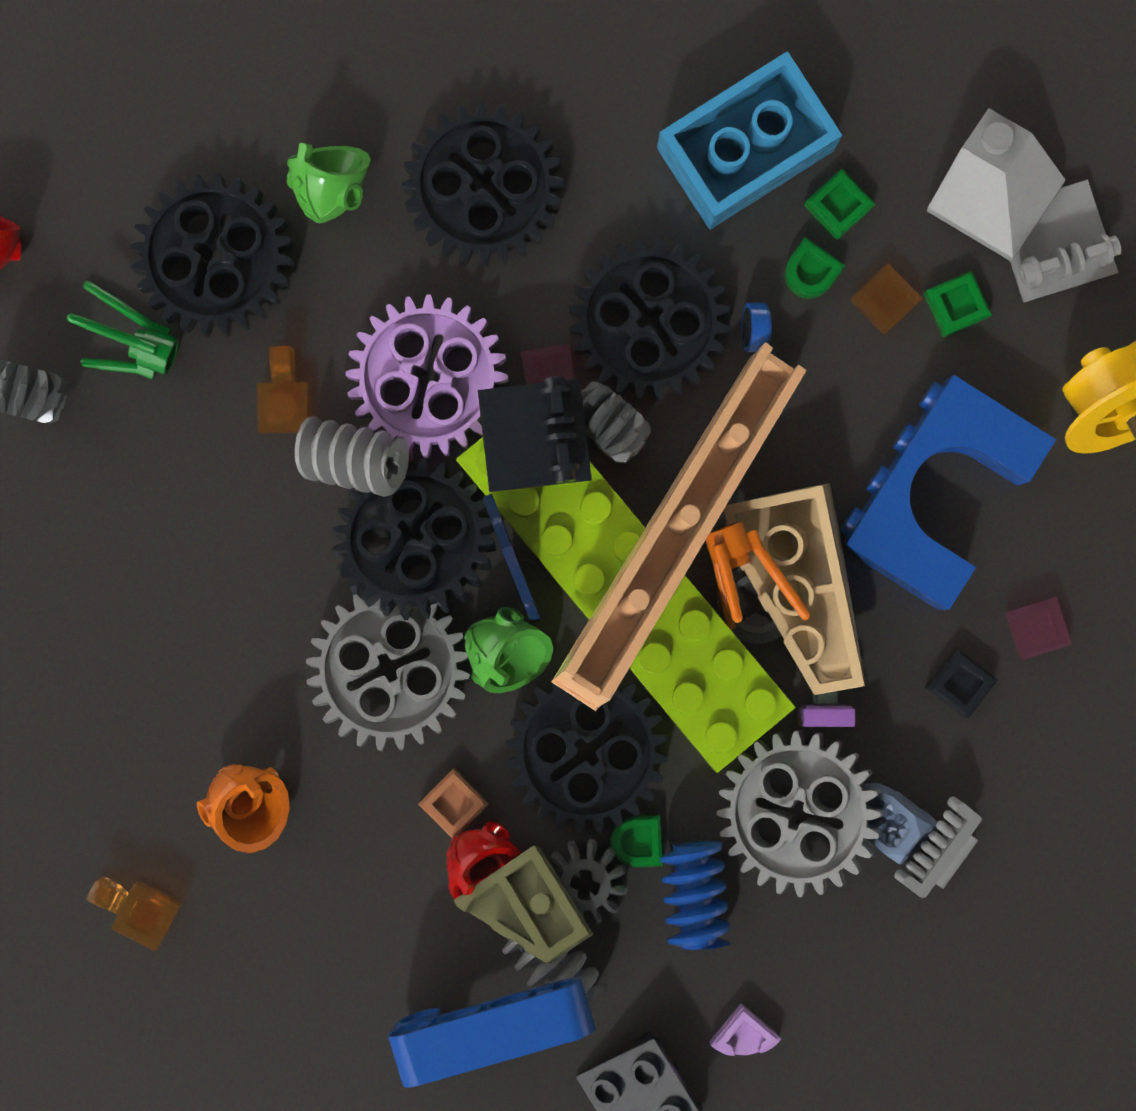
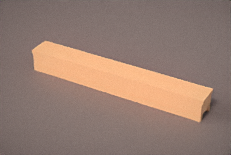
(677, 530)

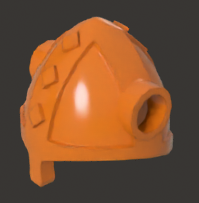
(246, 807)

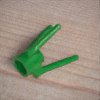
(151, 348)

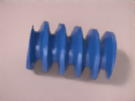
(695, 894)

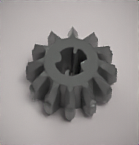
(31, 392)
(613, 423)
(600, 874)

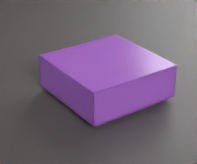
(826, 715)

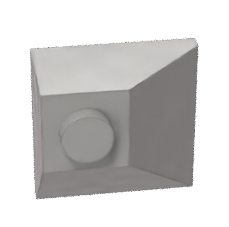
(997, 185)

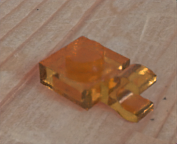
(283, 402)
(141, 914)

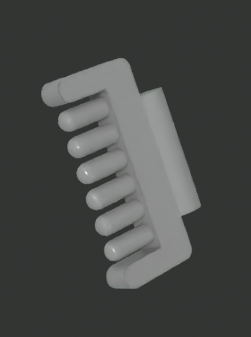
(947, 853)

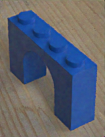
(955, 421)

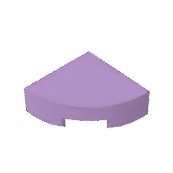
(744, 1034)

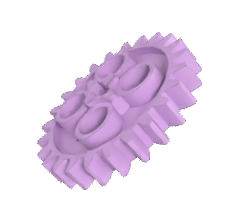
(383, 365)

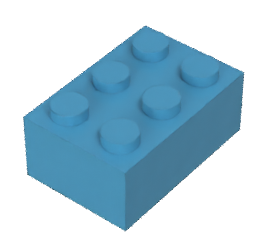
(748, 140)

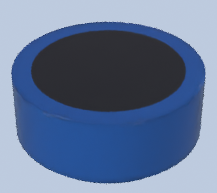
(755, 326)

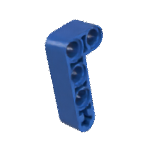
(444, 1045)

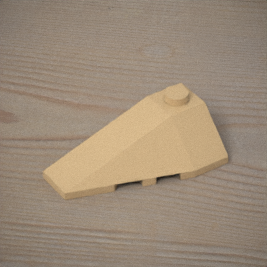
(806, 544)

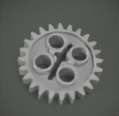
(407, 711)
(789, 858)

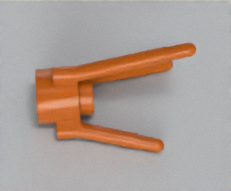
(730, 550)

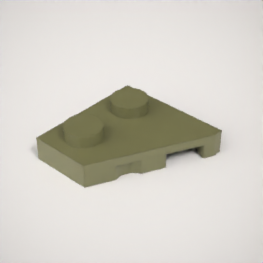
(529, 906)

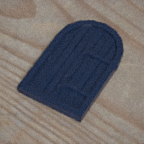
(511, 558)

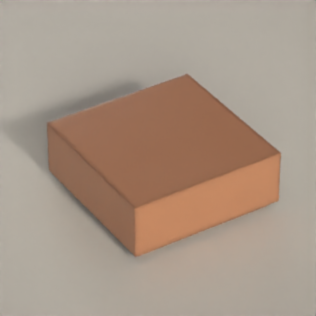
(453, 803)

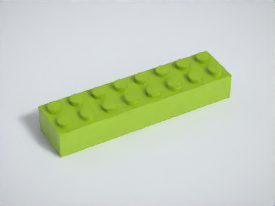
(691, 655)

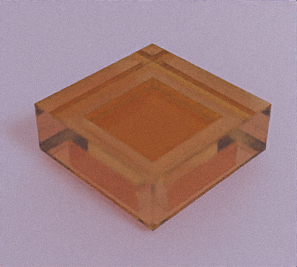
(886, 299)

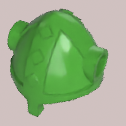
(327, 179)
(506, 651)

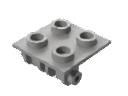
(1065, 246)

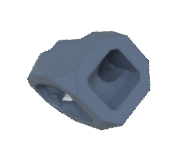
(902, 825)

